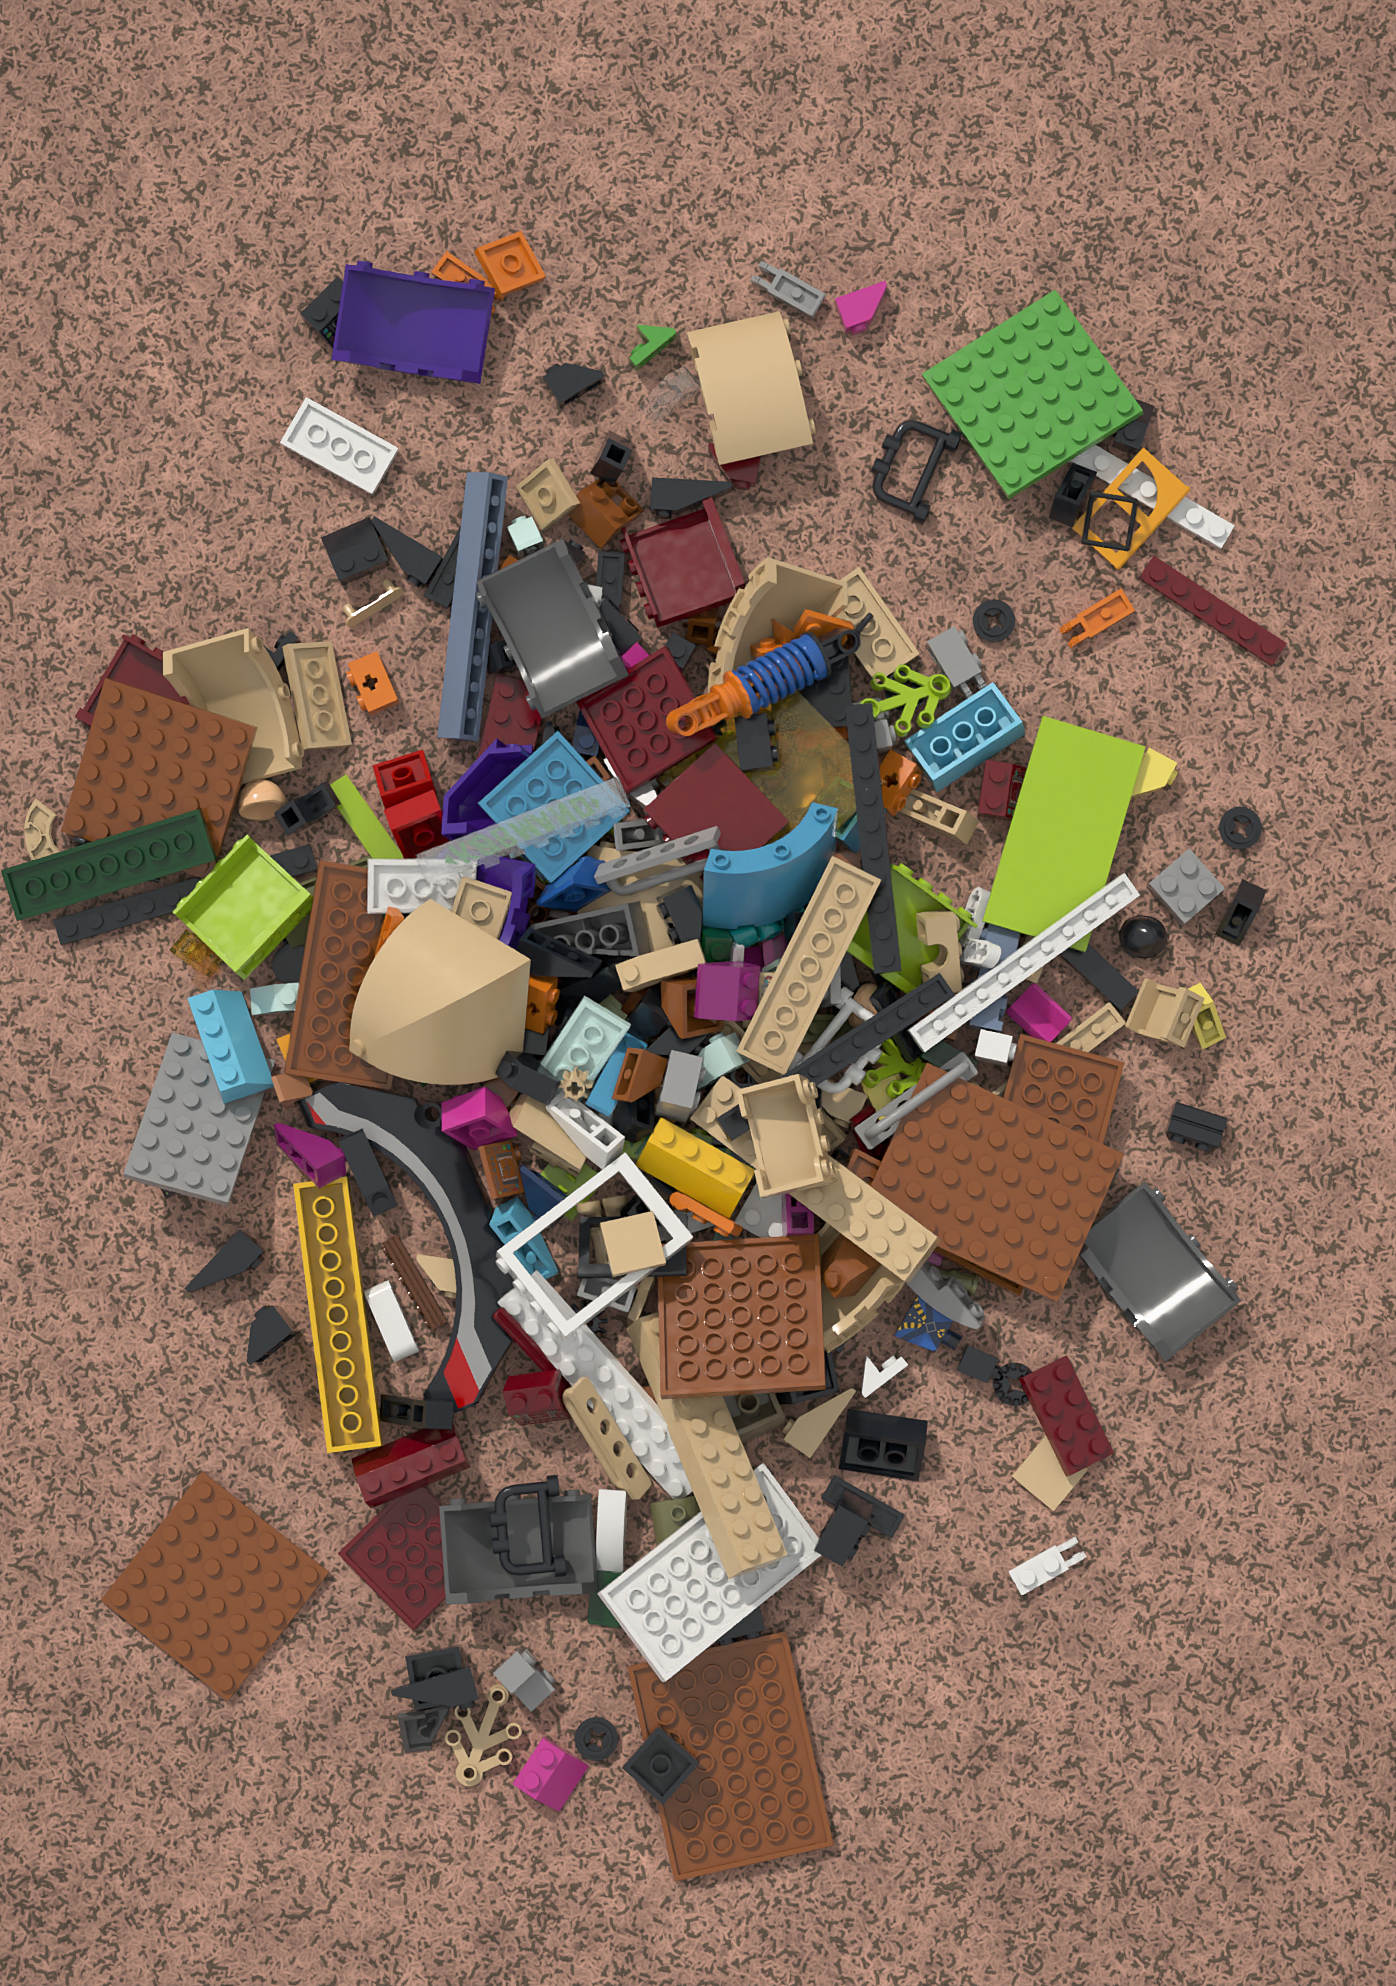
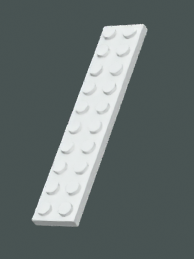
(624, 1398)

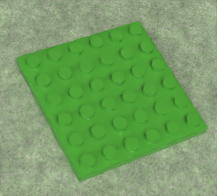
(1032, 394)

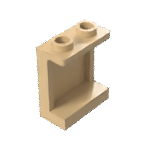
(1164, 1013)

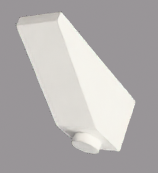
(587, 1130)

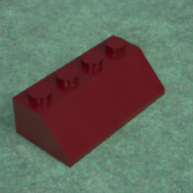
(409, 1464)

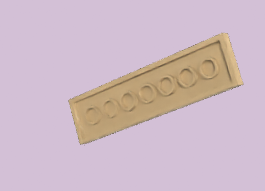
(808, 965)

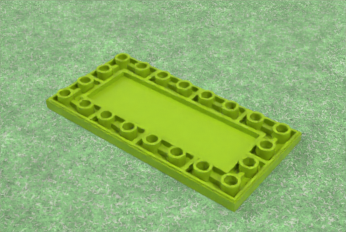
(1063, 827)

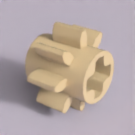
(582, 1081)

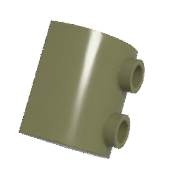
(671, 1515)

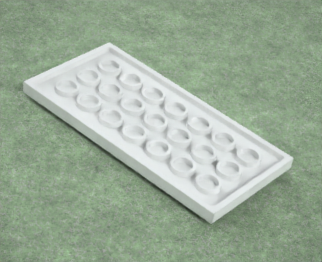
(679, 1592)

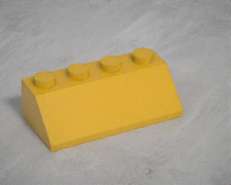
(695, 1168)

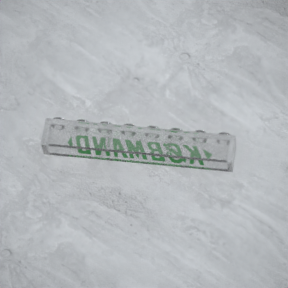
(522, 831)

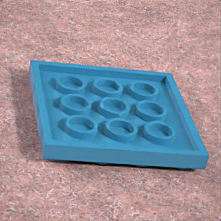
(544, 777)

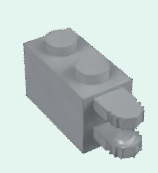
(955, 660)

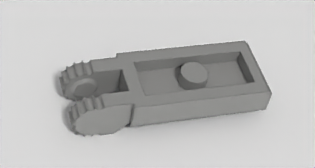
(790, 290)

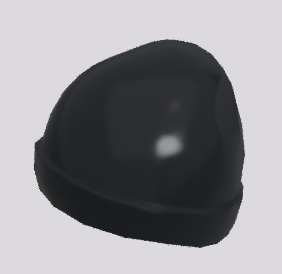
(1143, 936)

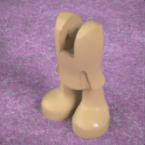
(593, 1209)

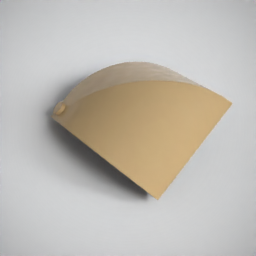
(441, 1001)

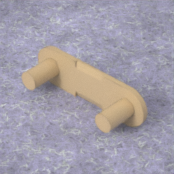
(356, 617)

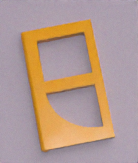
(1169, 494)

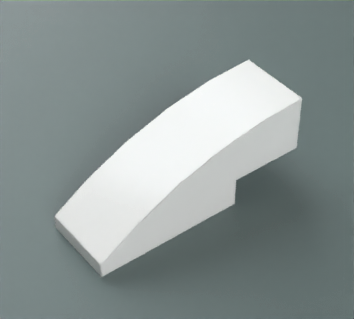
(611, 1530)

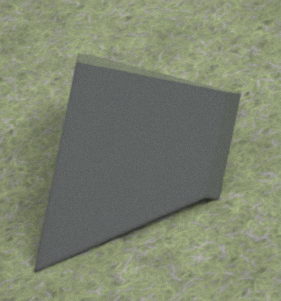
(420, 1727)

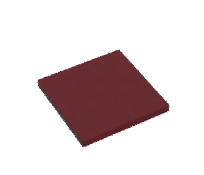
(632, 717)
(403, 1555)

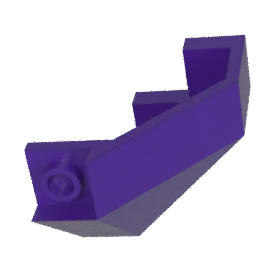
(460, 804)

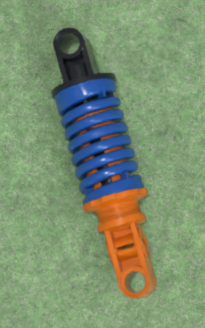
(765, 680)

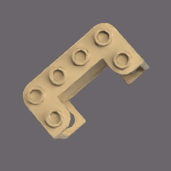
(787, 1135)

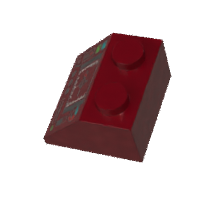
(1000, 789)
(535, 1397)

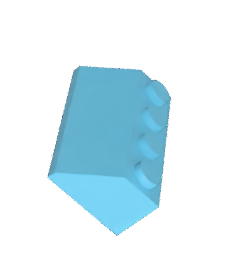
(965, 737)
(230, 1043)

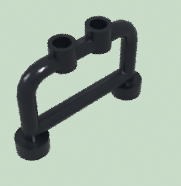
(892, 444)
(498, 1519)

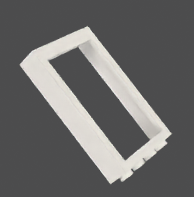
(540, 1302)

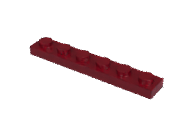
(1212, 611)

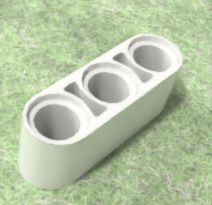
(391, 1321)

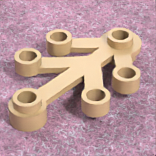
(481, 1739)

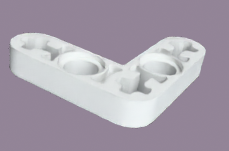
(976, 951)

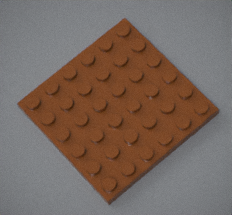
(154, 762)
(743, 1319)
(215, 1586)

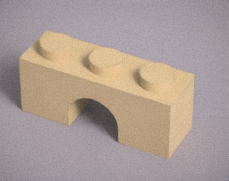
(941, 928)

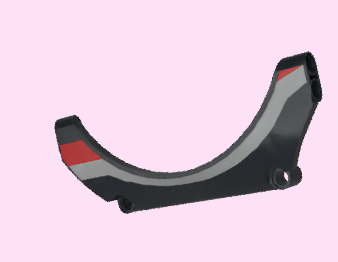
(452, 1185)

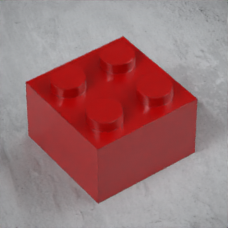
(417, 824)

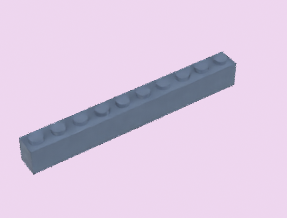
(469, 620)

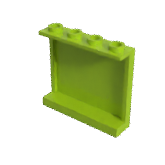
(909, 898)
(244, 907)

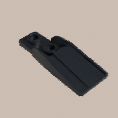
(595, 988)

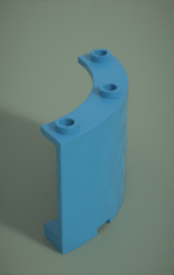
(772, 879)

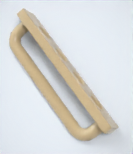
(602, 1444)

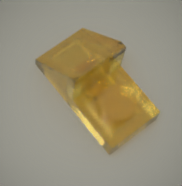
(196, 953)

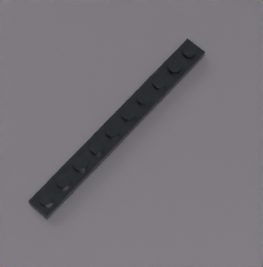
(873, 836)
(157, 902)
(856, 1043)

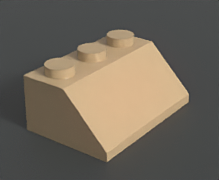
(537, 1123)

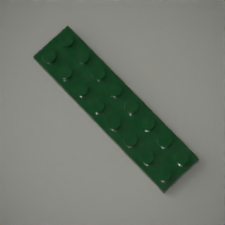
(109, 864)

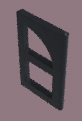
(674, 1266)

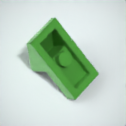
(656, 338)

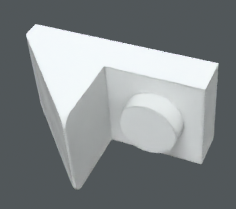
(874, 1379)

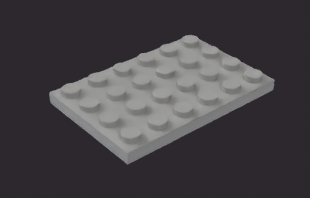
(187, 1133)

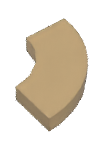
(39, 831)
(641, 1299)

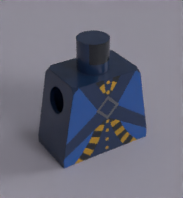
(927, 1327)

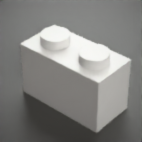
(995, 1048)

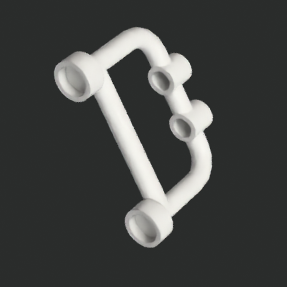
(854, 1073)

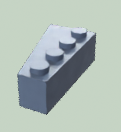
(990, 1017)

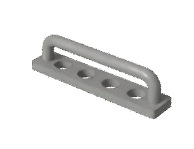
(654, 856)
(872, 1133)

